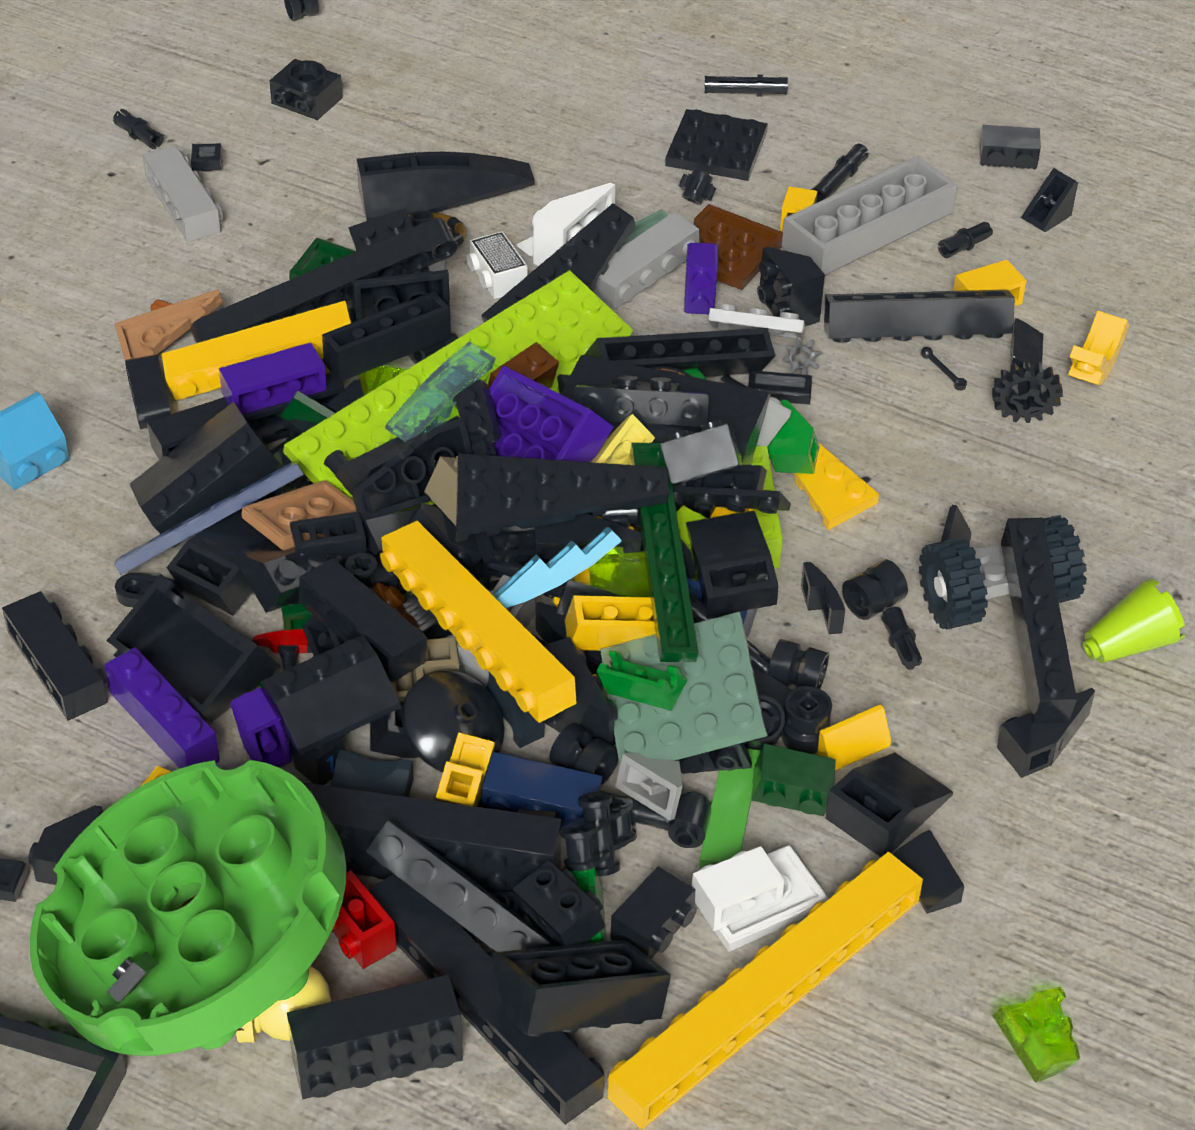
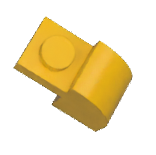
(466, 771)

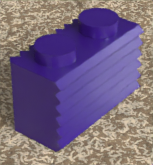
(700, 278)
(261, 728)

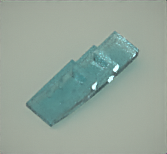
(435, 397)

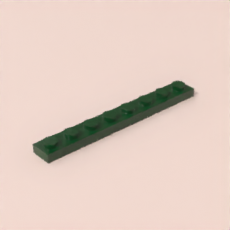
(666, 568)

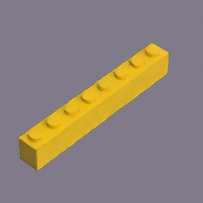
(479, 622)

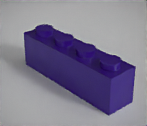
(161, 710)

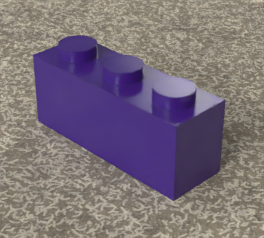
(273, 378)

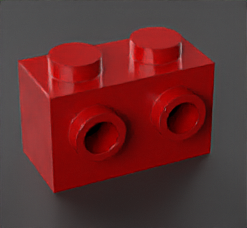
(363, 925)

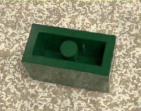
(793, 779)

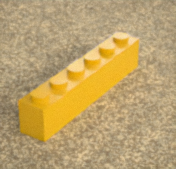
(196, 366)

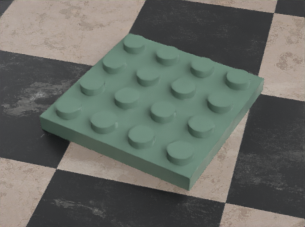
(715, 706)

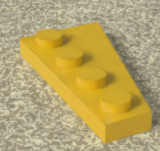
(835, 490)

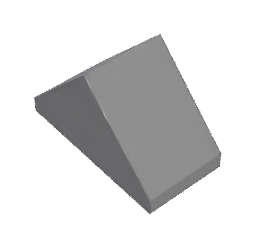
(651, 782)

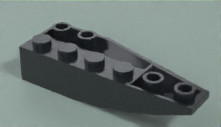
(435, 180)

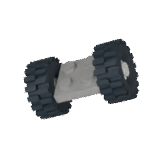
(963, 577)

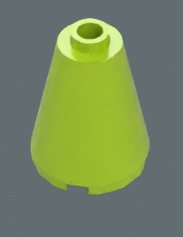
(1135, 625)

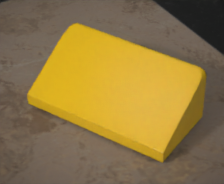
(855, 737)

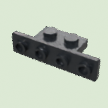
(649, 402)
(733, 489)

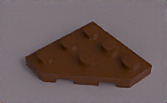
(738, 243)

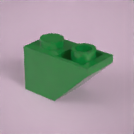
(795, 445)

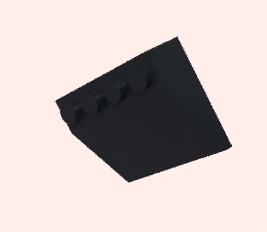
(203, 470)

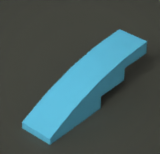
(539, 577)

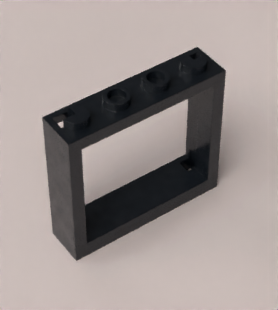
(74, 1051)

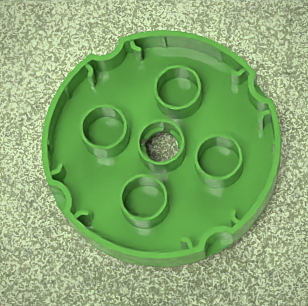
(263, 906)

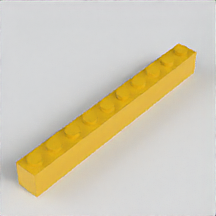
(762, 990)

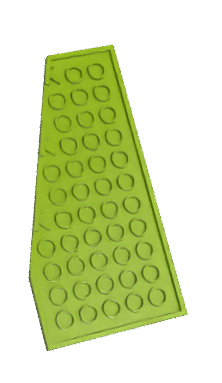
(558, 316)

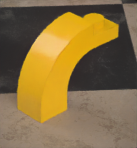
(1100, 350)

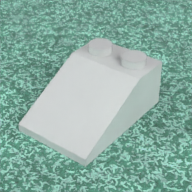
(566, 217)

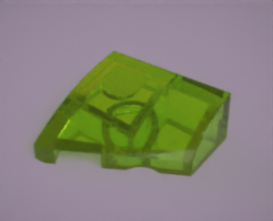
(621, 573)
(1040, 1033)

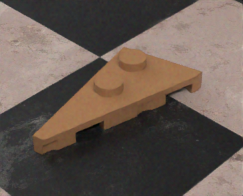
(159, 328)

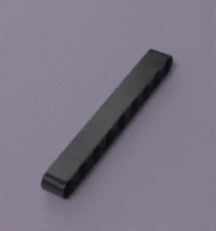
(331, 283)

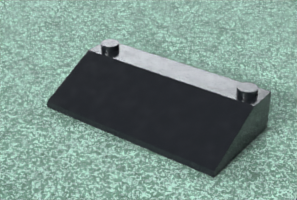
(729, 403)

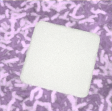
(526, 246)

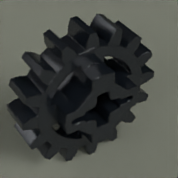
(1025, 392)

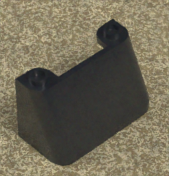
(192, 649)

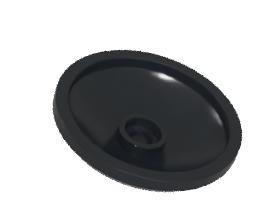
(435, 716)

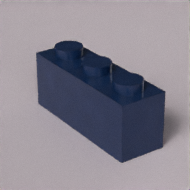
(533, 785)

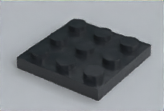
(716, 144)

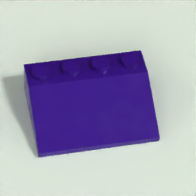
(543, 422)

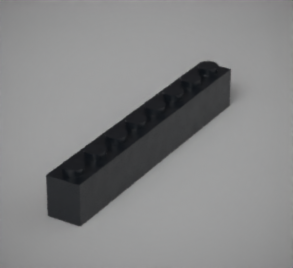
(442, 947)

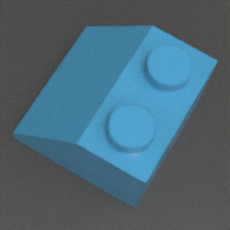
(29, 441)

